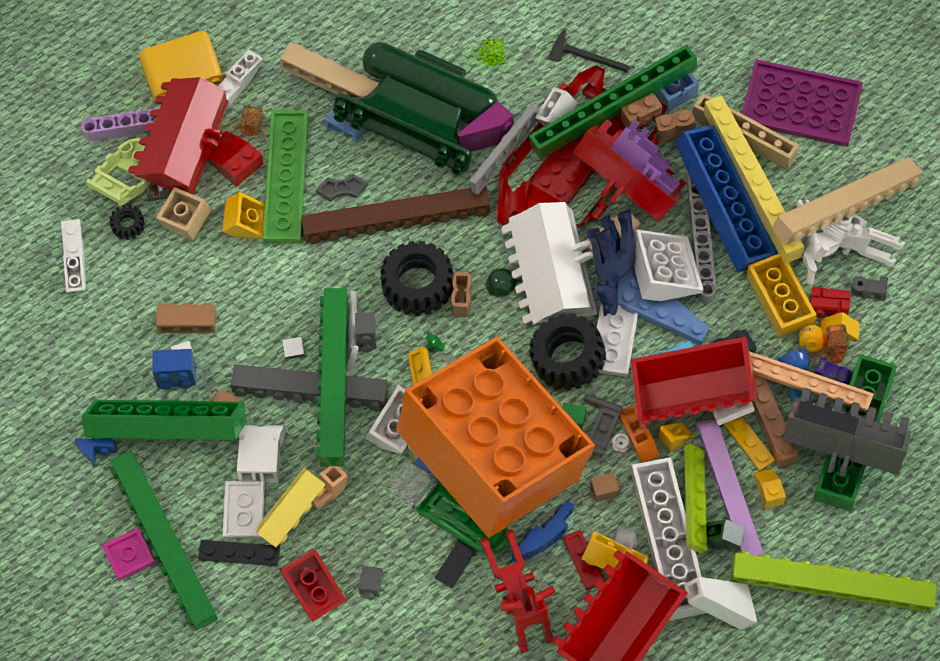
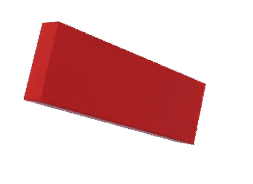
(576, 546)

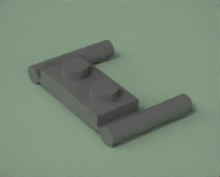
(604, 423)

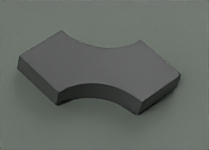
(350, 186)

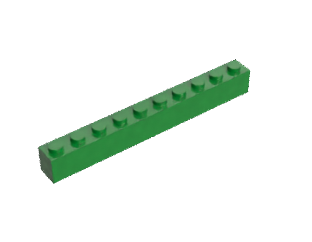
(611, 101)
(333, 377)
(164, 541)

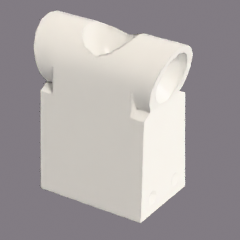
(260, 453)

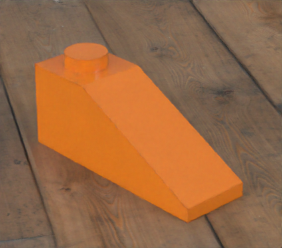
(639, 435)

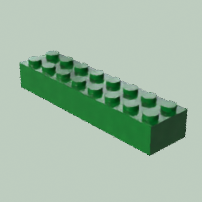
(164, 419)
(841, 491)

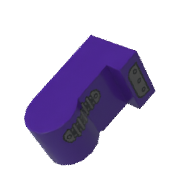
(833, 371)

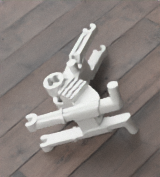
(848, 237)

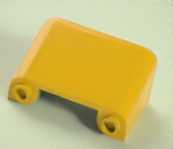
(180, 58)

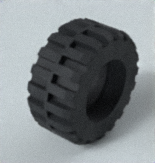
(417, 256)
(564, 330)

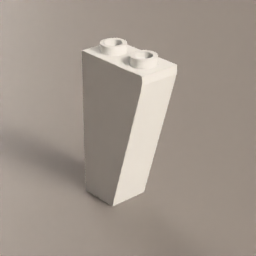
(723, 600)

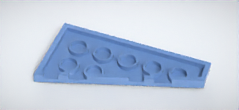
(667, 314)

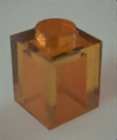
(251, 120)

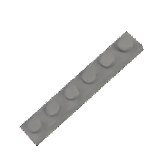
(504, 149)

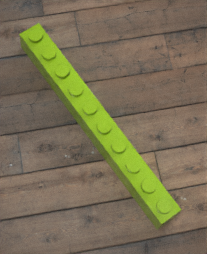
(833, 582)

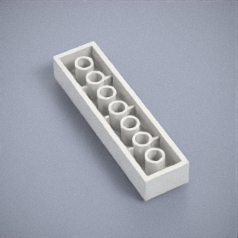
(666, 526)

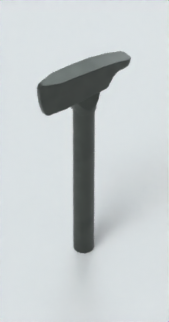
(560, 46)

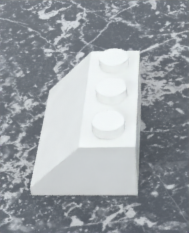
(383, 431)

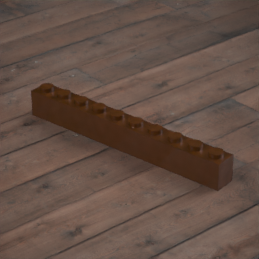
(394, 215)

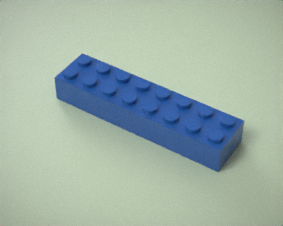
(725, 197)

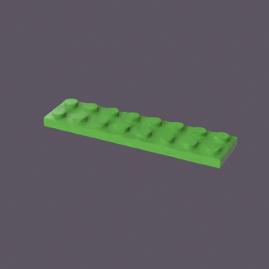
(285, 176)

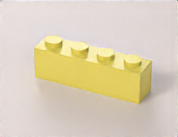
(290, 507)

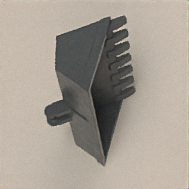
(872, 445)

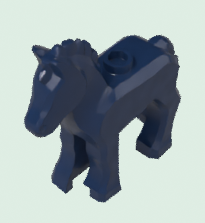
(612, 257)

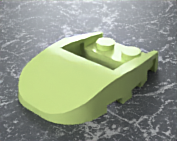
(123, 160)

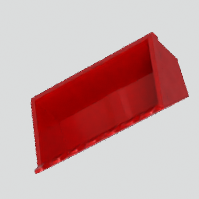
(181, 134)

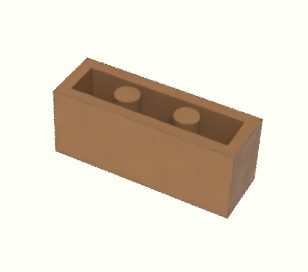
(186, 318)

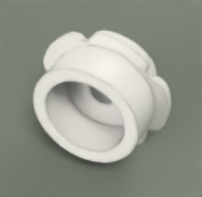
(621, 438)

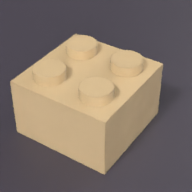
(183, 213)

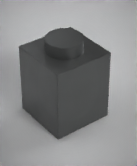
(371, 582)

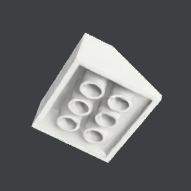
(665, 266)

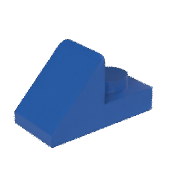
(91, 447)

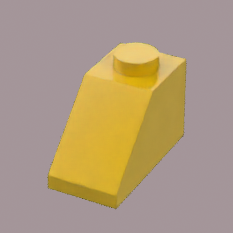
(770, 488)

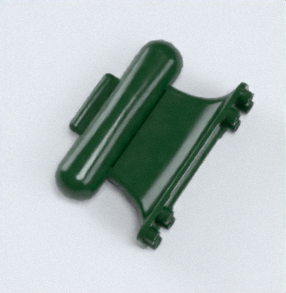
(416, 103)

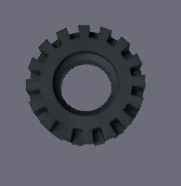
(130, 231)

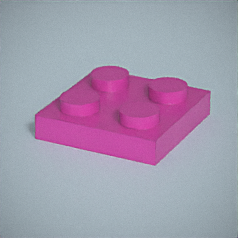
(128, 554)

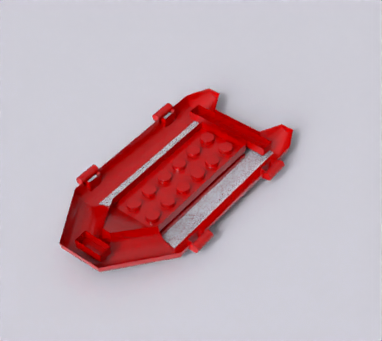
(561, 172)

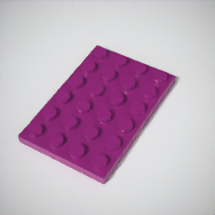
(802, 102)

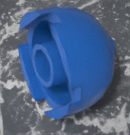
(796, 359)

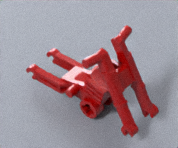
(520, 599)

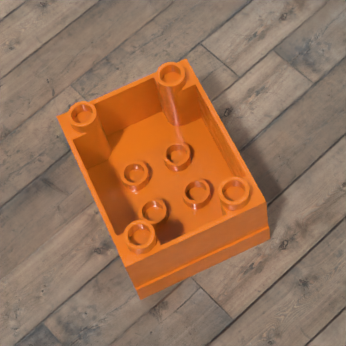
(493, 436)

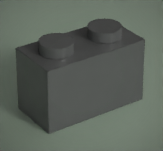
(365, 331)

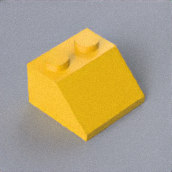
(243, 217)

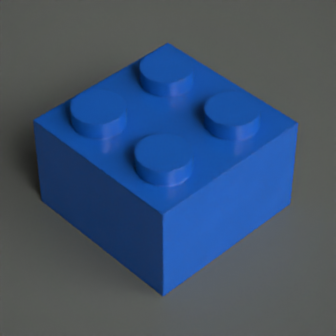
(174, 368)

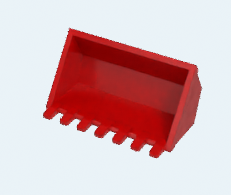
(597, 155)
(693, 380)
(622, 615)

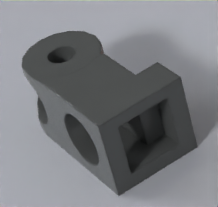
(869, 288)

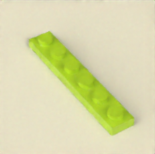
(695, 498)

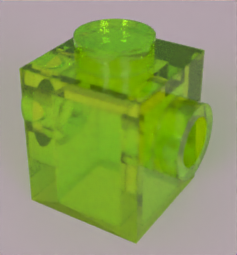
(492, 52)

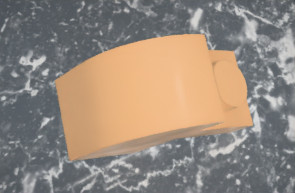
(335, 482)

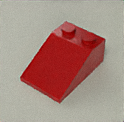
(235, 158)
(312, 584)

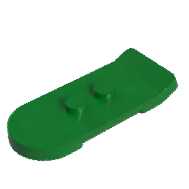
(447, 513)

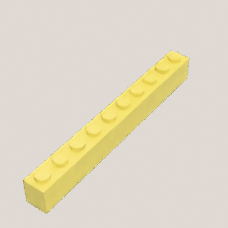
(751, 174)

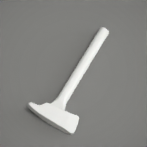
(352, 348)

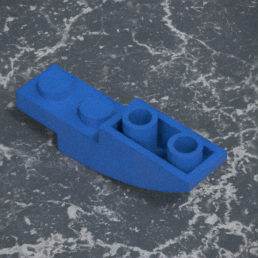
(540, 539)

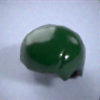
(500, 282)

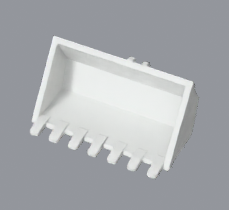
(550, 263)

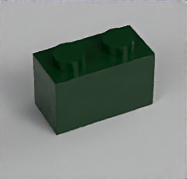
(724, 534)

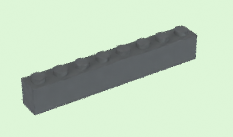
(304, 386)

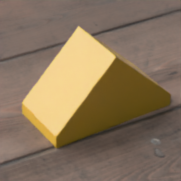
(852, 325)
(674, 435)

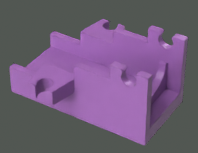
(642, 155)

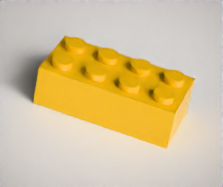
(781, 295)

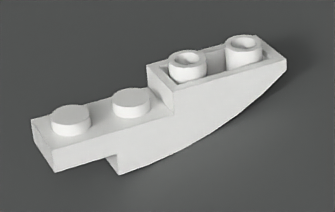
(240, 75)
(73, 256)

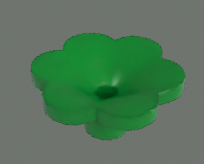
(434, 342)

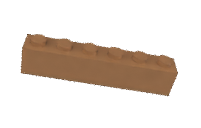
(773, 425)

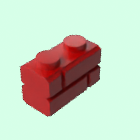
(829, 301)

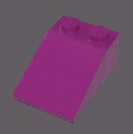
(486, 129)

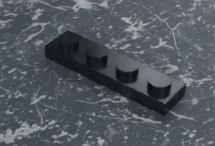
(239, 553)

